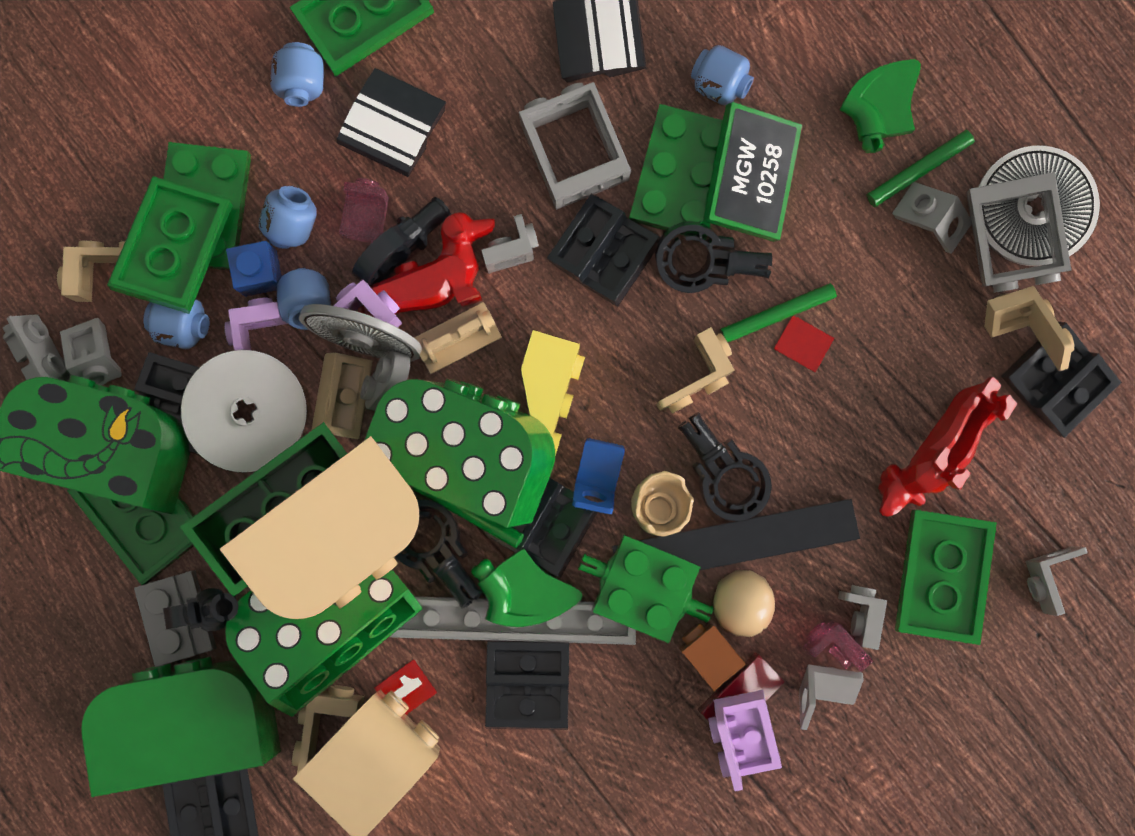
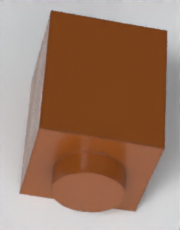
(710, 654)

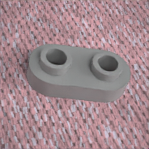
(388, 372)

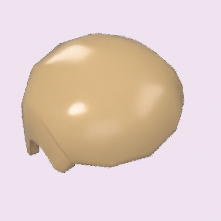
(662, 504)
(744, 603)

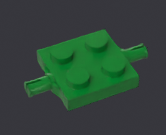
(645, 588)

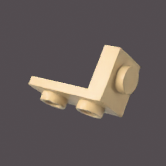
(76, 274)
(1026, 309)
(715, 354)
(337, 702)

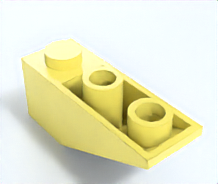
(546, 377)

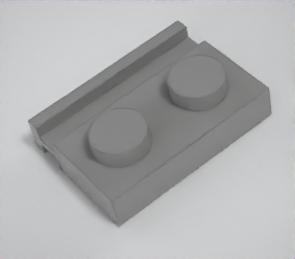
(178, 642)

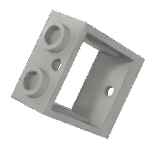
(591, 181)
(994, 193)

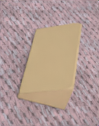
(339, 394)

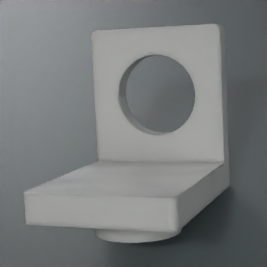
(934, 212)
(1041, 581)
(826, 685)

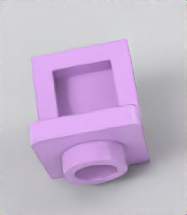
(379, 305)
(258, 314)

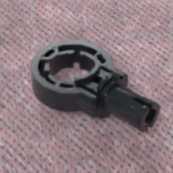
(399, 242)
(733, 260)
(708, 450)
(451, 569)
(208, 610)

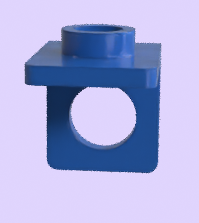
(598, 475)

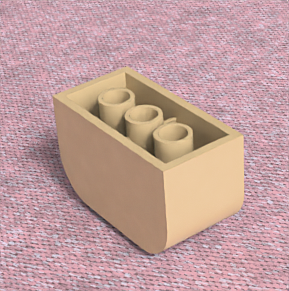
(328, 536)
(370, 764)

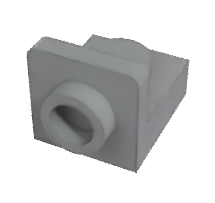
(508, 253)
(88, 352)
(868, 622)

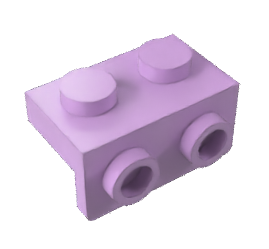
(746, 736)

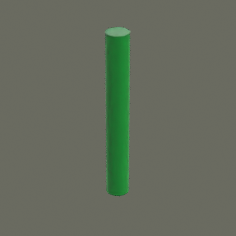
(920, 168)
(778, 312)
(507, 535)

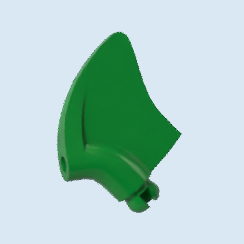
(883, 103)
(522, 592)

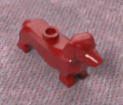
(444, 278)
(946, 449)

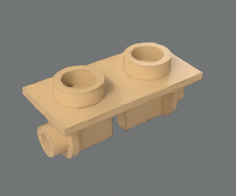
(457, 338)

